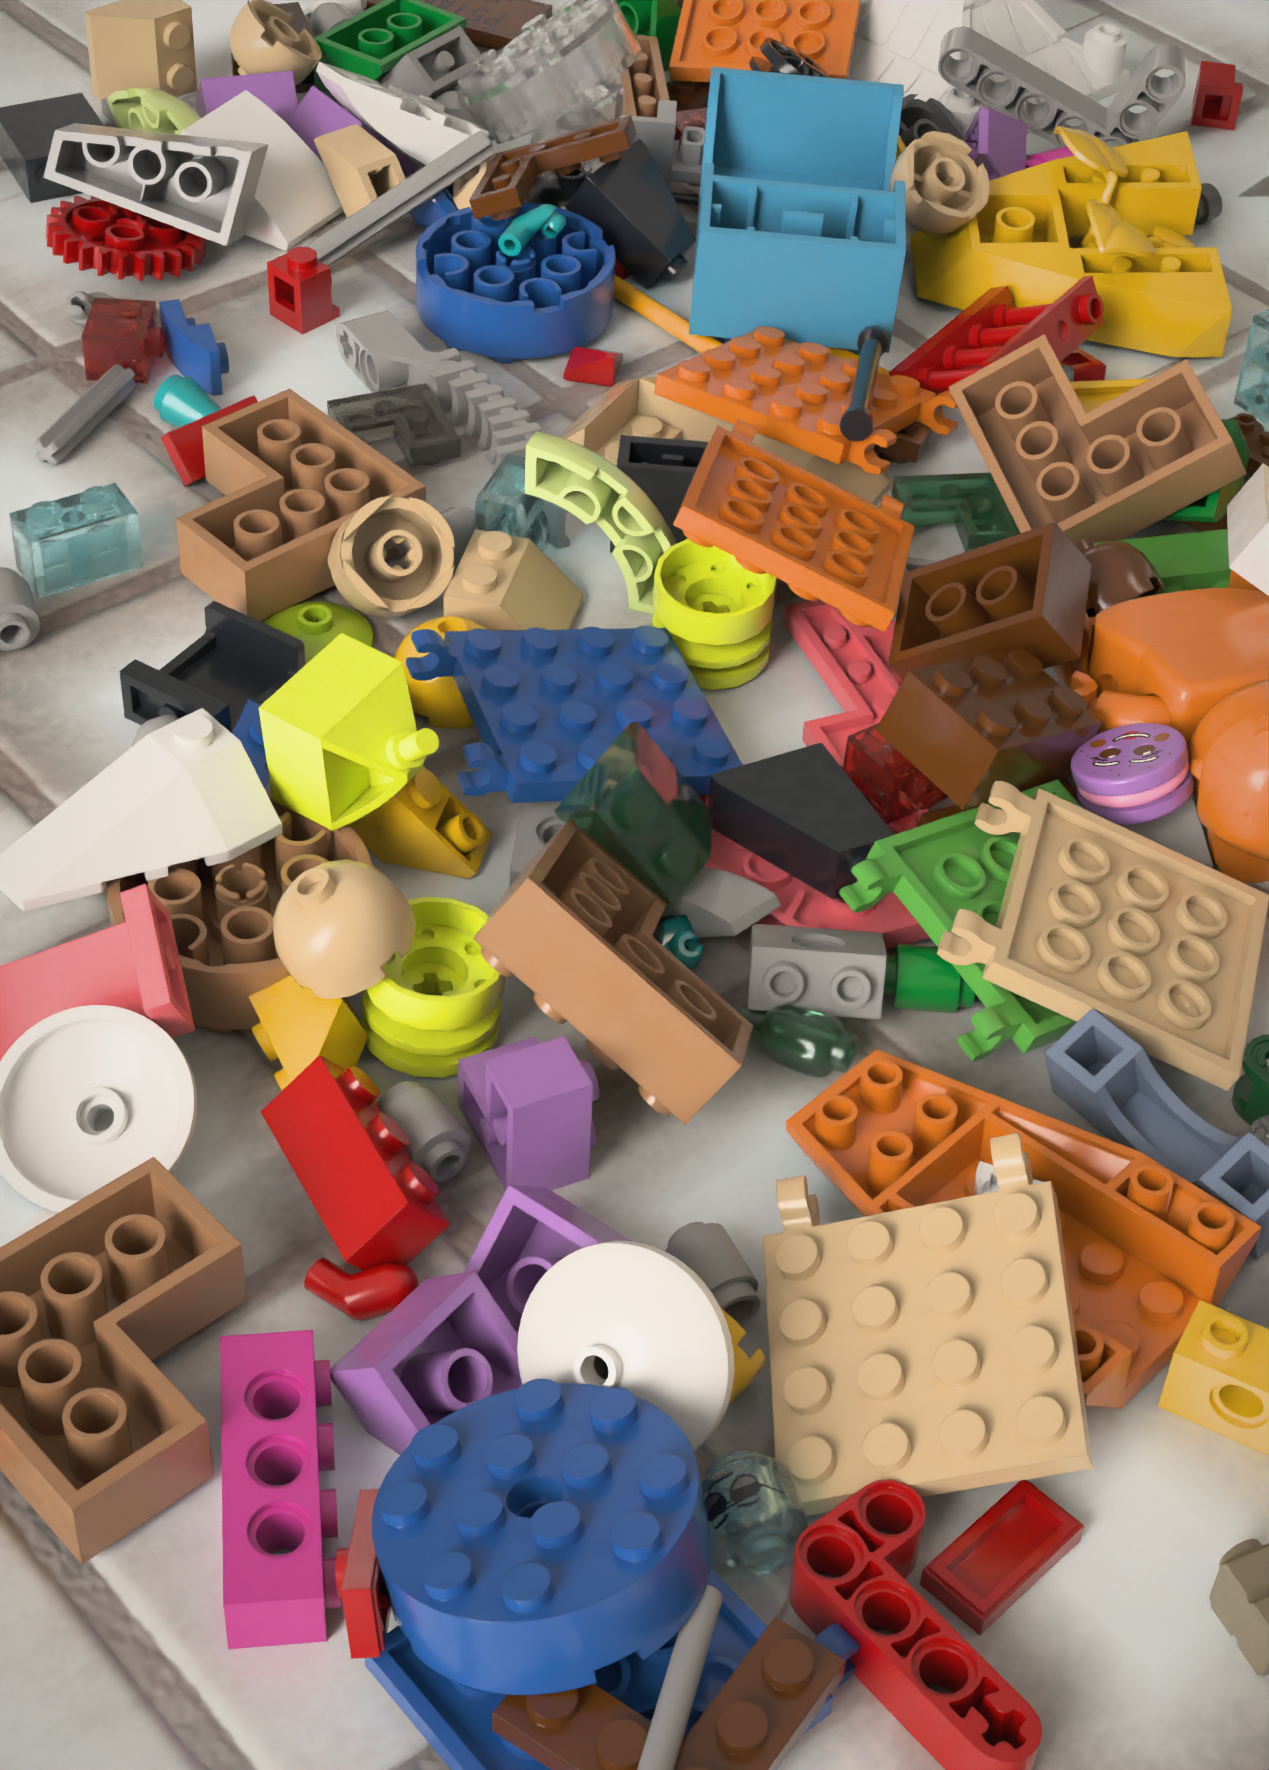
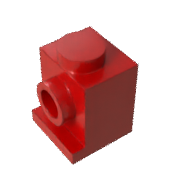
(1216, 96)
(300, 290)

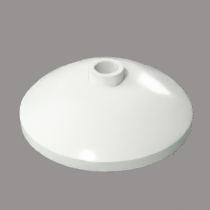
(71, 1072)
(644, 1319)

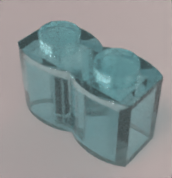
(507, 508)

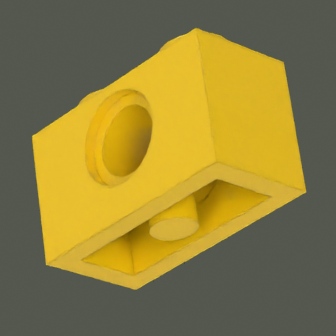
(1222, 1376)

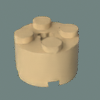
(421, 569)

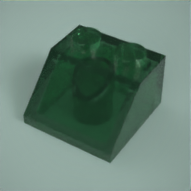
(643, 813)

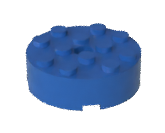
(519, 305)
(543, 1536)

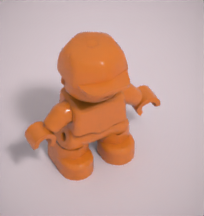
(1205, 671)

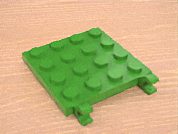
(951, 869)

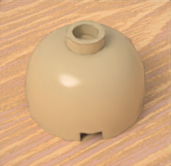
(267, 44)
(940, 183)
(341, 927)

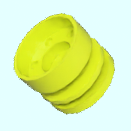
(714, 613)
(438, 998)

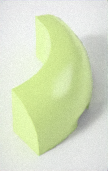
(150, 110)
(603, 495)

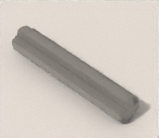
(85, 414)

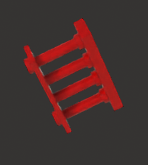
(996, 328)

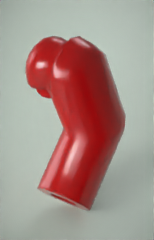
(362, 1293)

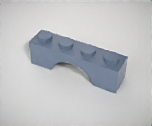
(1125, 1098)

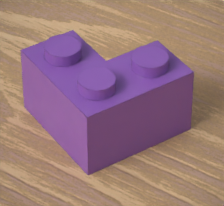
(531, 1111)

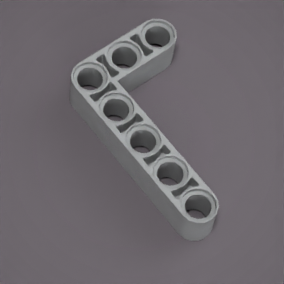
(1062, 101)

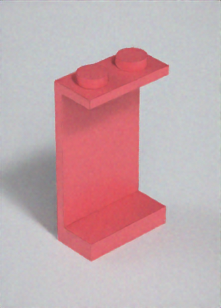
(119, 966)

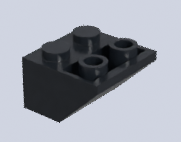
(662, 471)

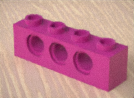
(267, 1594)

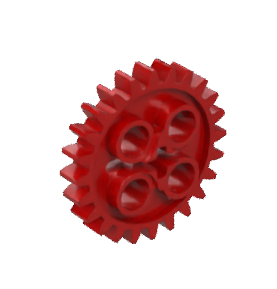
(120, 240)

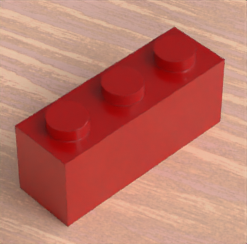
(355, 1165)

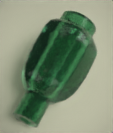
(803, 1039)

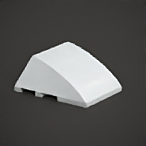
(399, 117)
(293, 186)

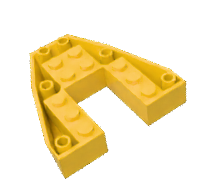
(1020, 240)

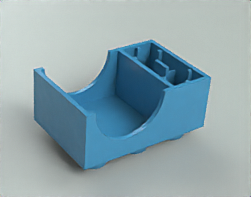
(798, 208)

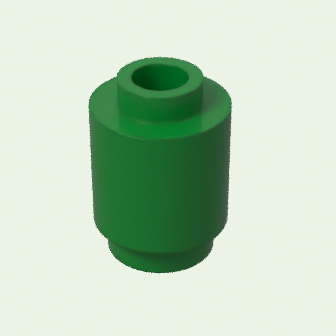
(924, 981)

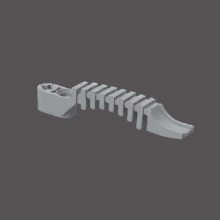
(391, 358)

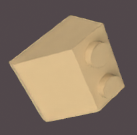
(141, 46)
(510, 586)

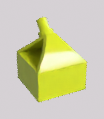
(343, 734)

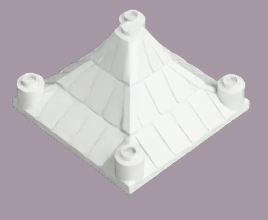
(903, 41)

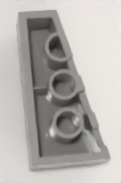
(172, 178)

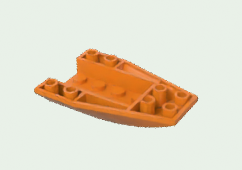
(1132, 1230)

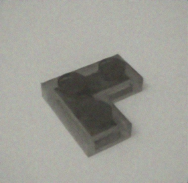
(402, 413)

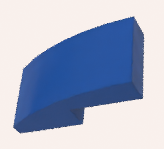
(193, 347)

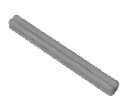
(402, 198)

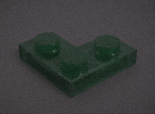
(962, 499)

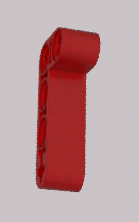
(985, 1717)

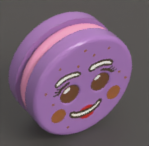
(1133, 773)

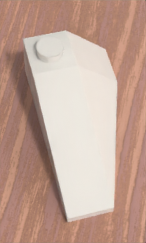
(158, 805)

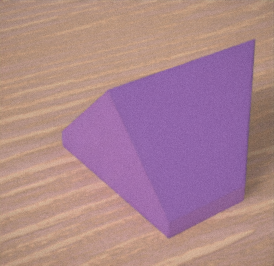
(997, 142)

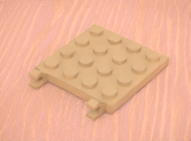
(1119, 930)
(924, 1341)

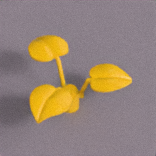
(1108, 228)

